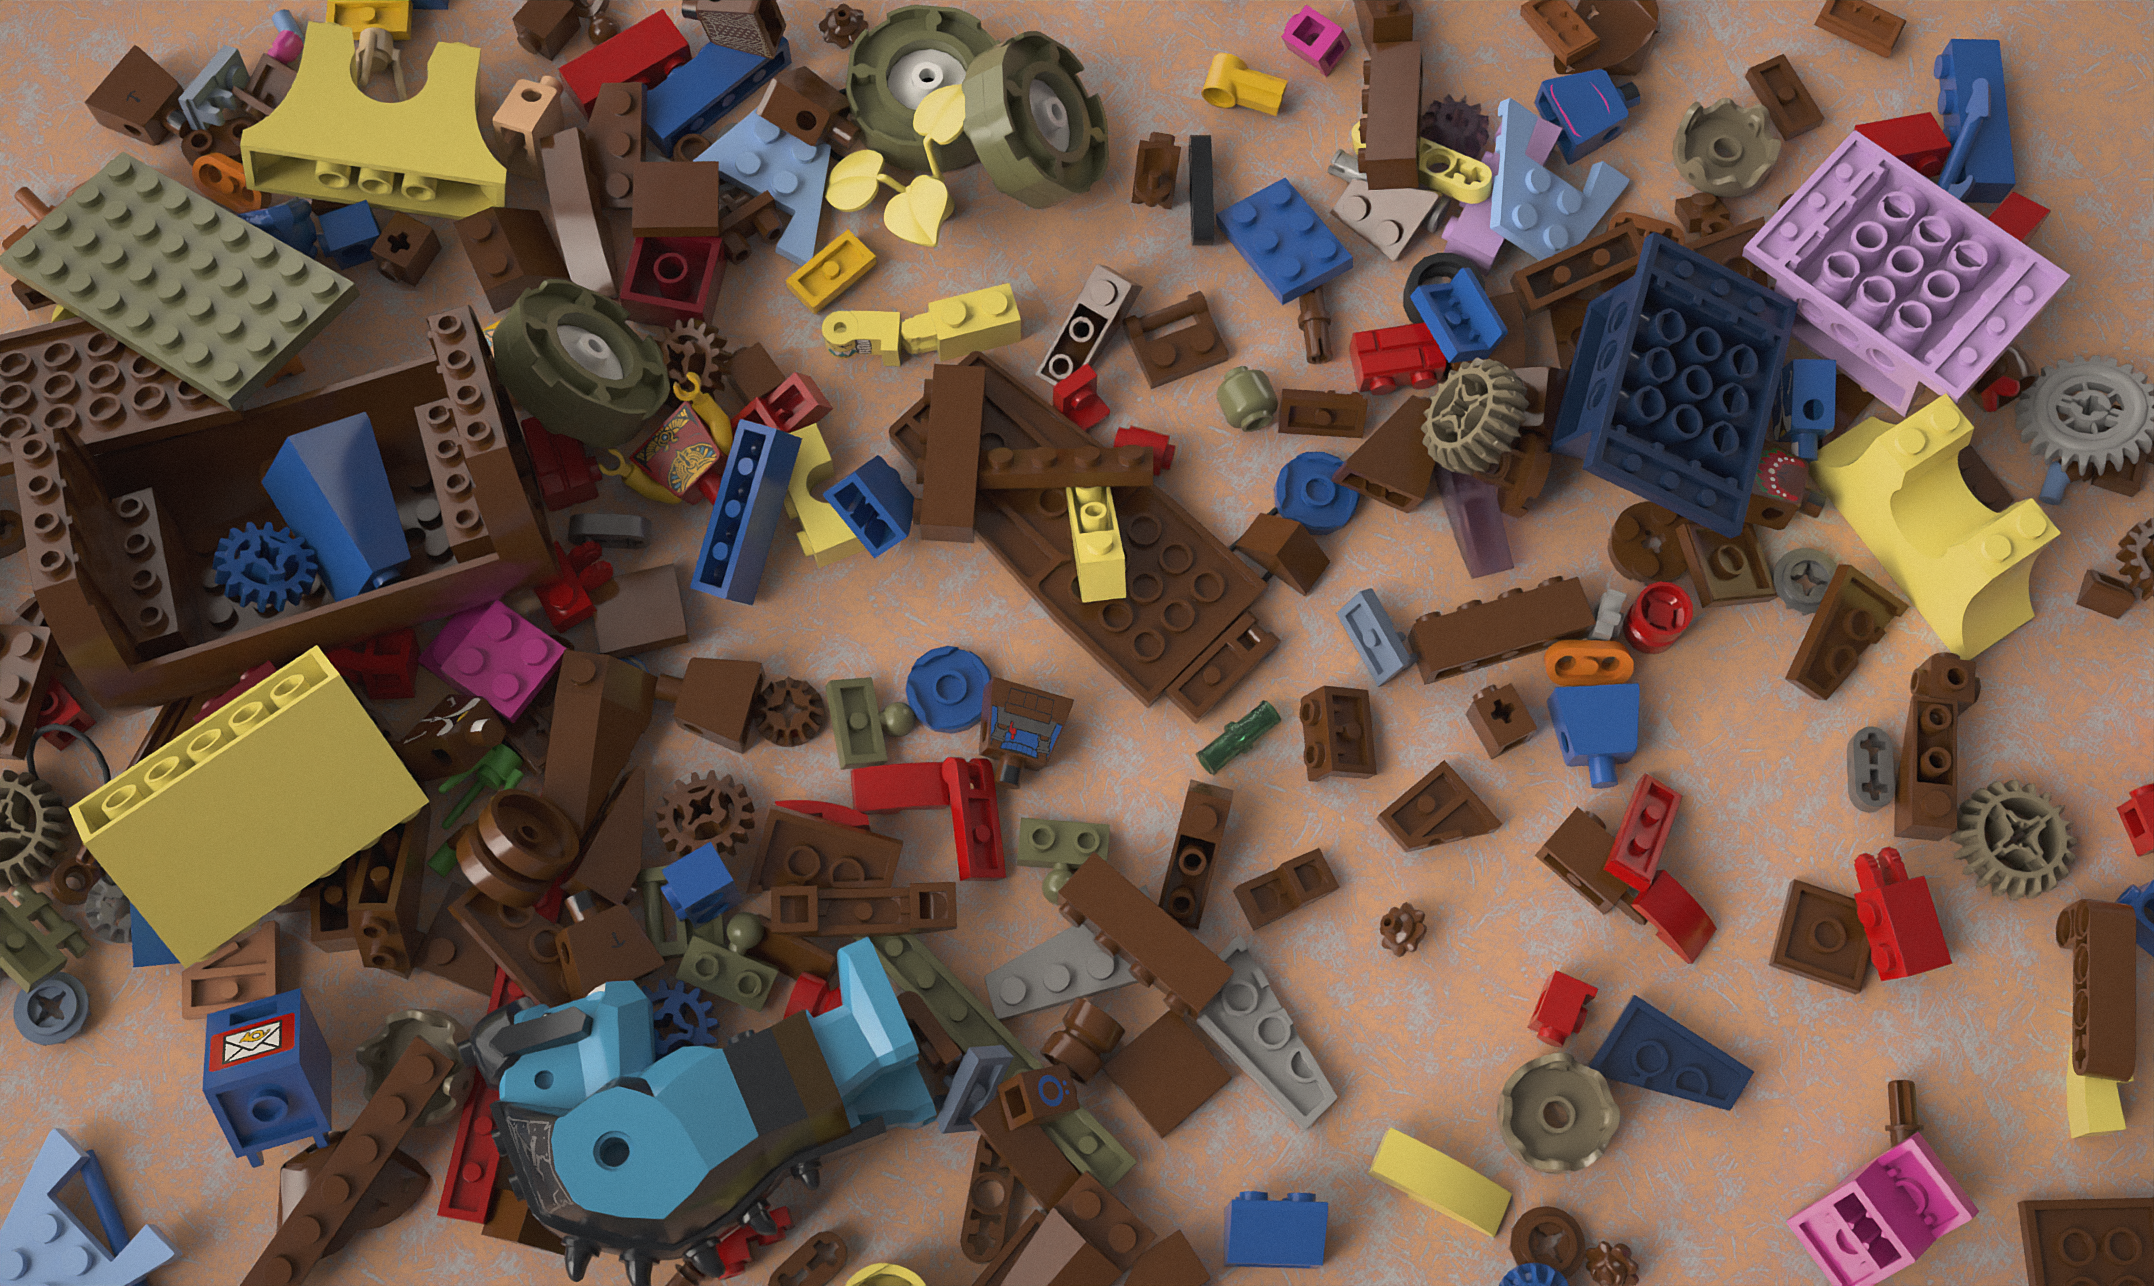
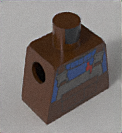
(1019, 728)

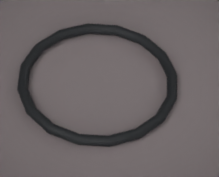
(100, 758)

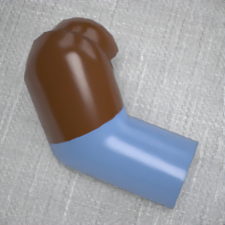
(2057, 480)

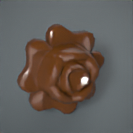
(843, 25)
(1403, 929)
(1612, 1265)

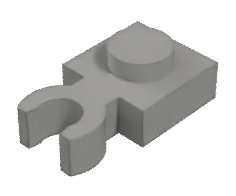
(1608, 616)

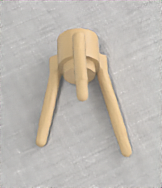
(375, 54)

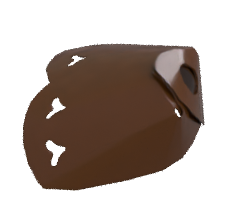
(1625, 33)
(303, 1168)

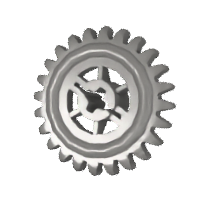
(2089, 413)

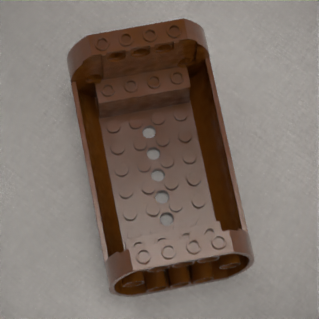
(132, 533)

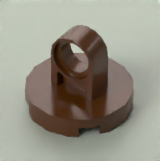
(1520, 474)

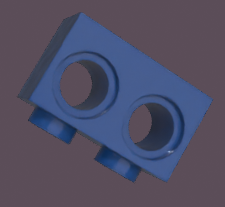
(700, 886)

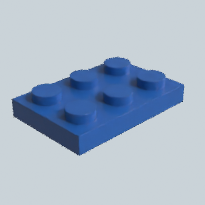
(1284, 241)

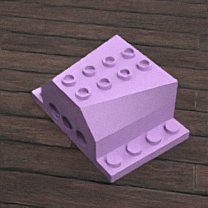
(1899, 277)

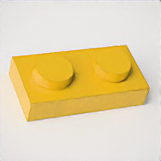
(389, 15)
(831, 271)

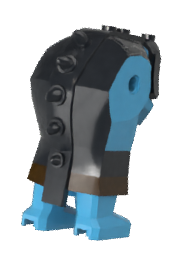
(693, 1144)

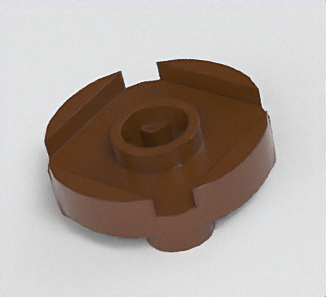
(1644, 564)

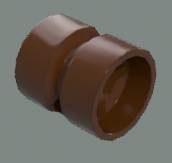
(1086, 1036)

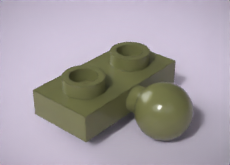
(860, 725)
(1060, 847)
(729, 969)

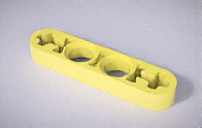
(1449, 181)

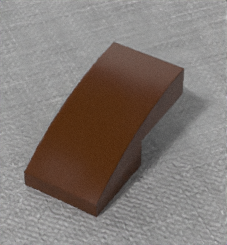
(1286, 889)

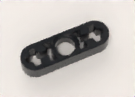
(1201, 190)

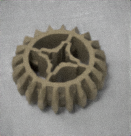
(1474, 416)
(15, 799)
(2038, 871)

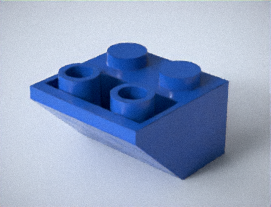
(1275, 1232)

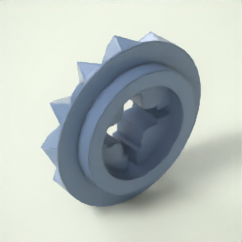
(30, 1010)

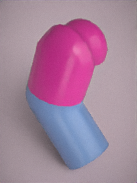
(289, 40)

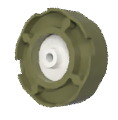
(901, 65)
(1035, 121)
(579, 364)

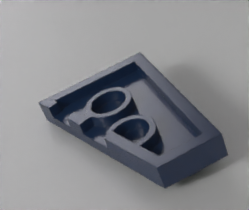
(1666, 1057)

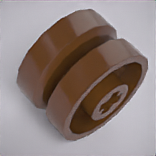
(517, 848)

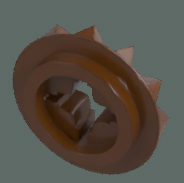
(803, 724)
(1548, 1222)

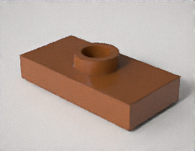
(1861, 24)
(1560, 29)

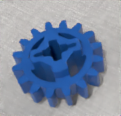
(264, 566)
(674, 1010)

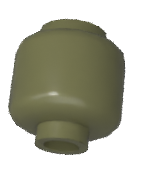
(1247, 399)

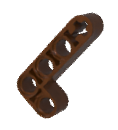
(2103, 986)

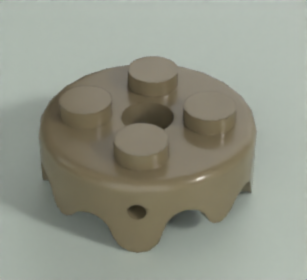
(1732, 127)
(384, 1050)
(1582, 1094)

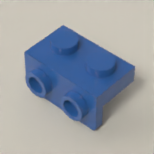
(1460, 317)

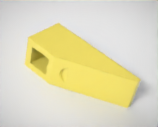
(1096, 543)

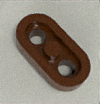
(219, 140)

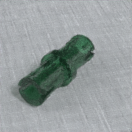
(1238, 737)

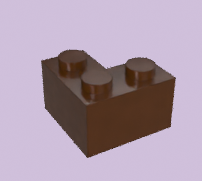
(328, 904)

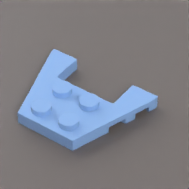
(765, 158)
(1534, 204)
(52, 1247)

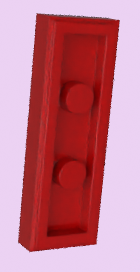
(1643, 833)

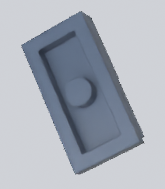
(212, 89)
(1375, 637)
(971, 1087)

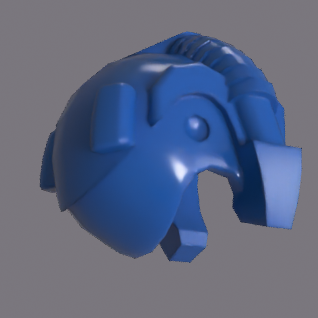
(288, 223)

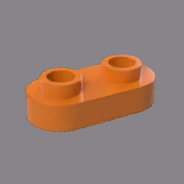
(229, 188)
(1586, 663)

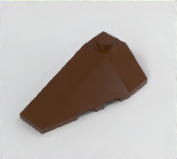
(594, 727)

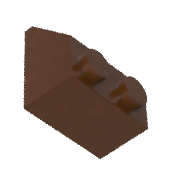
(510, 252)

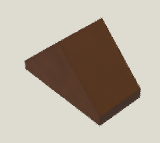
(1284, 550)
(516, 1224)

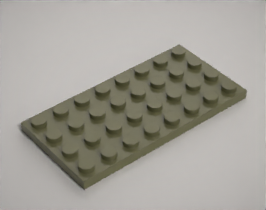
(179, 279)

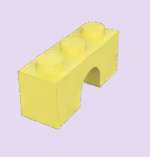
(823, 529)

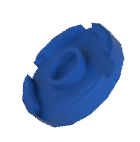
(1309, 495)
(947, 689)

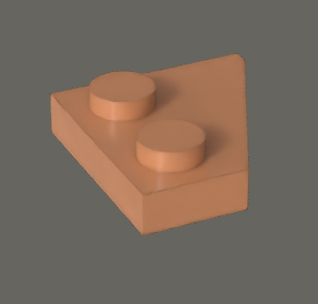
(234, 975)

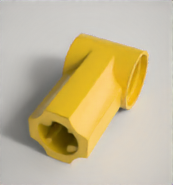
(1233, 83)

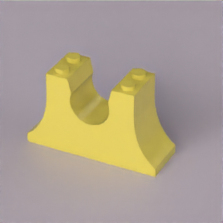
(398, 156)
(1928, 530)

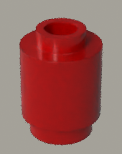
(1162, 451)

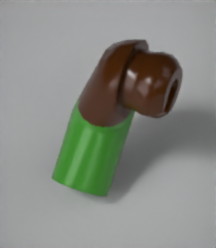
(445, 856)

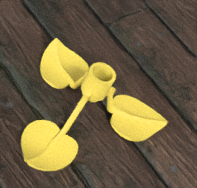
(926, 203)

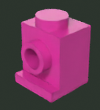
(1329, 39)

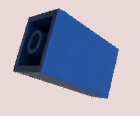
(341, 502)

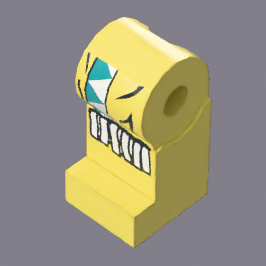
(864, 333)

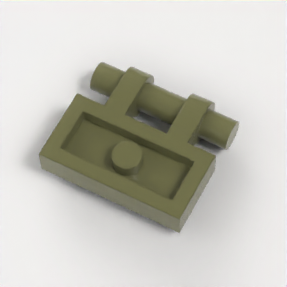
(24, 950)

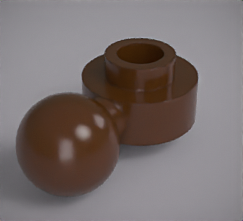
(601, 26)
(71, 868)

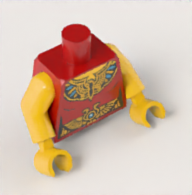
(683, 455)

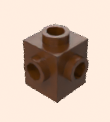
(1947, 678)

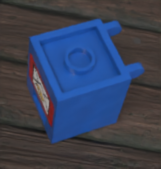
(268, 1074)

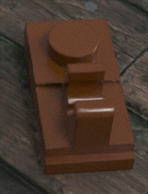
(1322, 413)

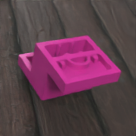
(494, 656)
(1883, 1215)

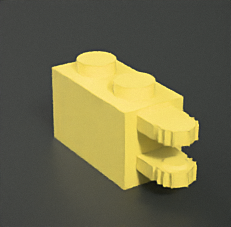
(965, 324)

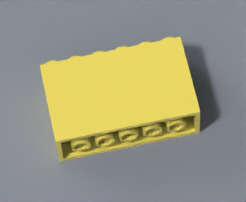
(248, 807)

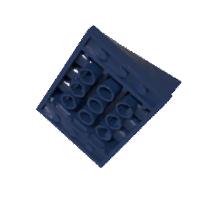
(1677, 384)

